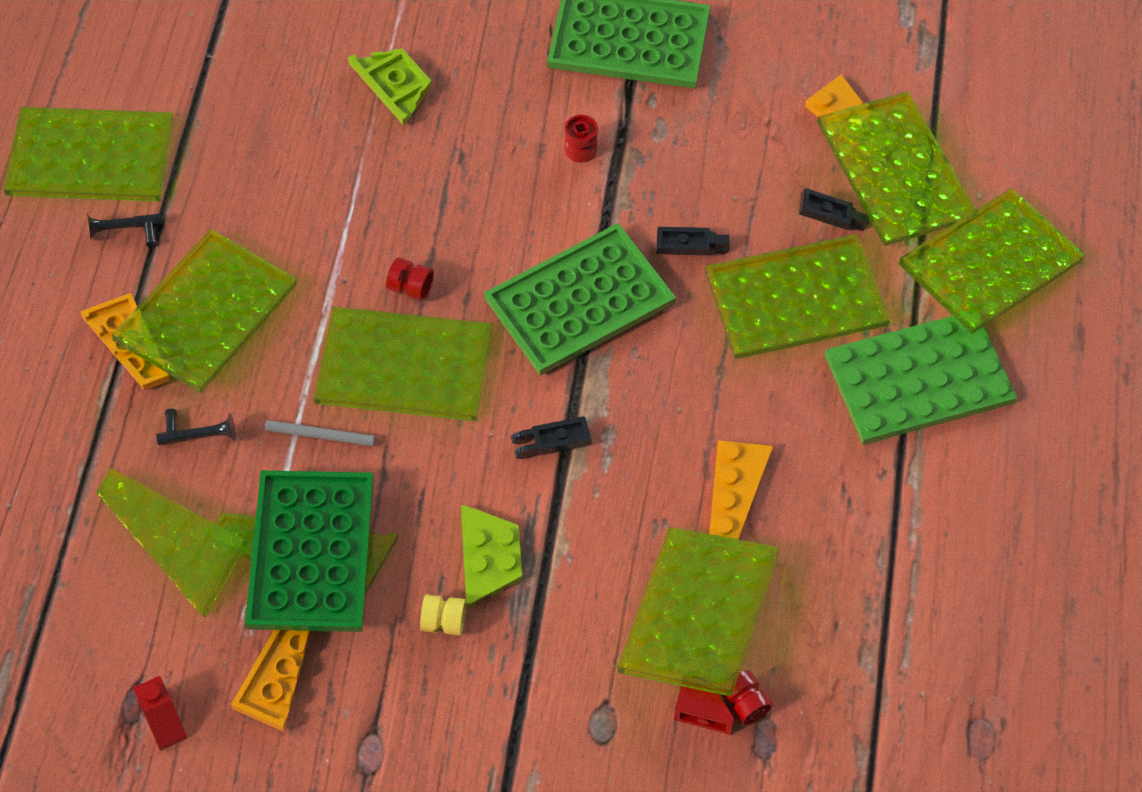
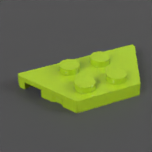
(394, 80)
(490, 554)

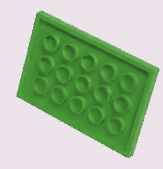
(631, 39)
(579, 298)
(918, 378)

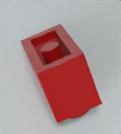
(703, 710)
(160, 713)

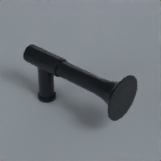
(145, 221)
(173, 435)

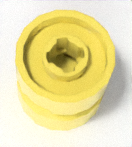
(443, 615)

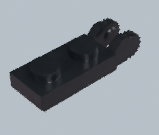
(552, 437)

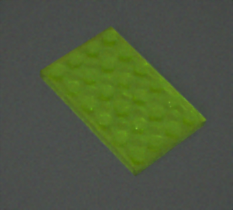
(89, 154)
(896, 168)
(991, 260)
(796, 296)
(204, 310)
(403, 363)
(699, 611)

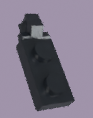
(831, 211)
(690, 241)

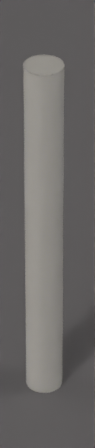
(320, 433)

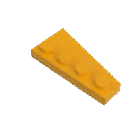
(833, 97)
(104, 321)
(736, 481)
(273, 679)

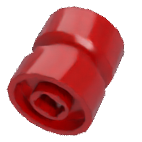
(581, 138)
(406, 278)
(748, 700)

